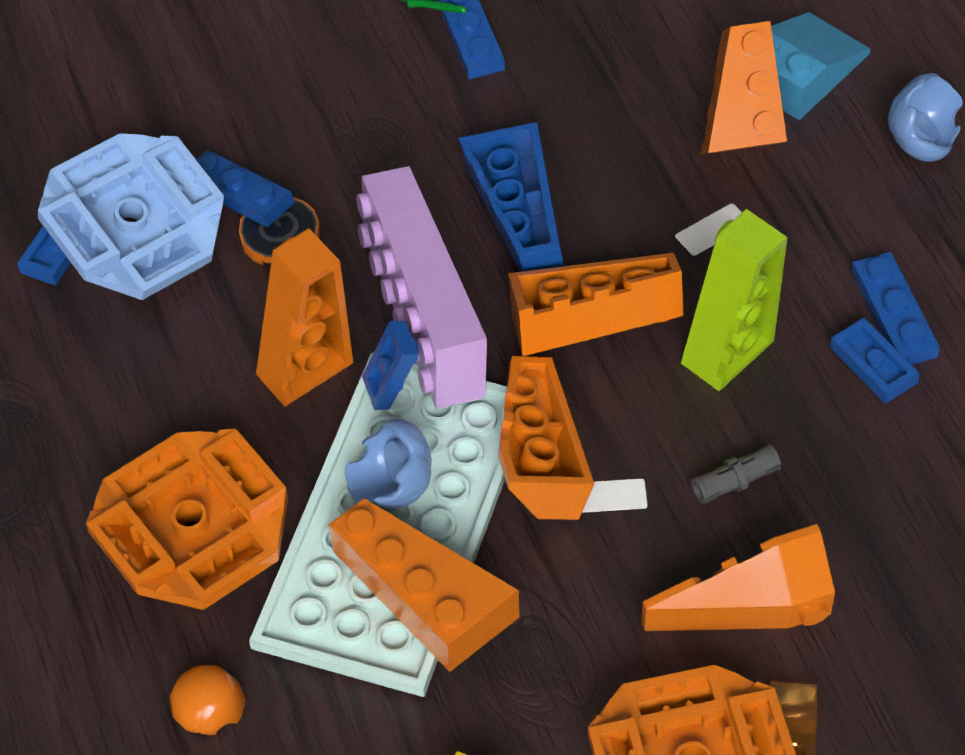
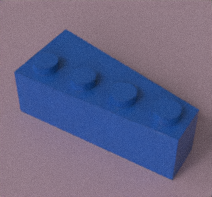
(516, 191)

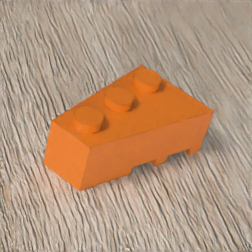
(745, 92)

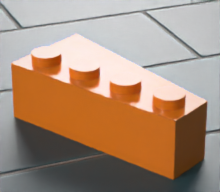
(593, 300)

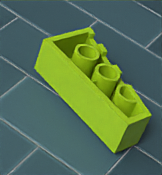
(737, 300)

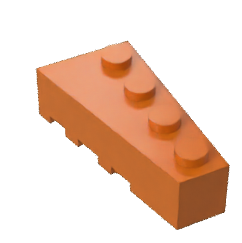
(304, 319)
(424, 584)

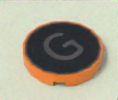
(260, 241)

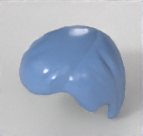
(925, 117)
(393, 467)

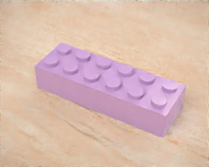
(423, 287)

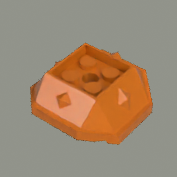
(186, 480)
(692, 714)

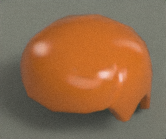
(206, 699)

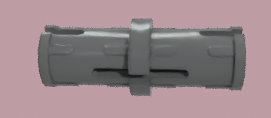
(736, 474)

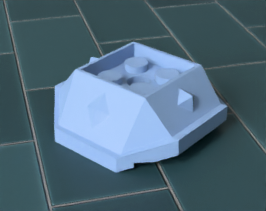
(138, 180)

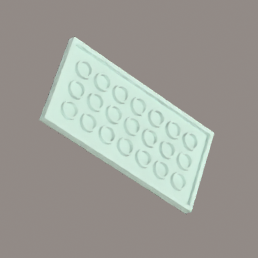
(317, 604)

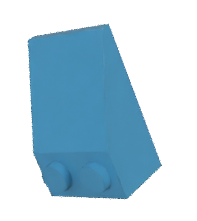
(812, 60)

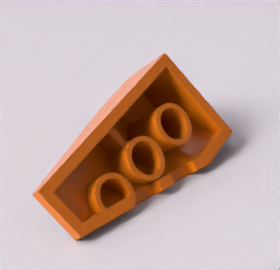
(541, 444)
(772, 590)

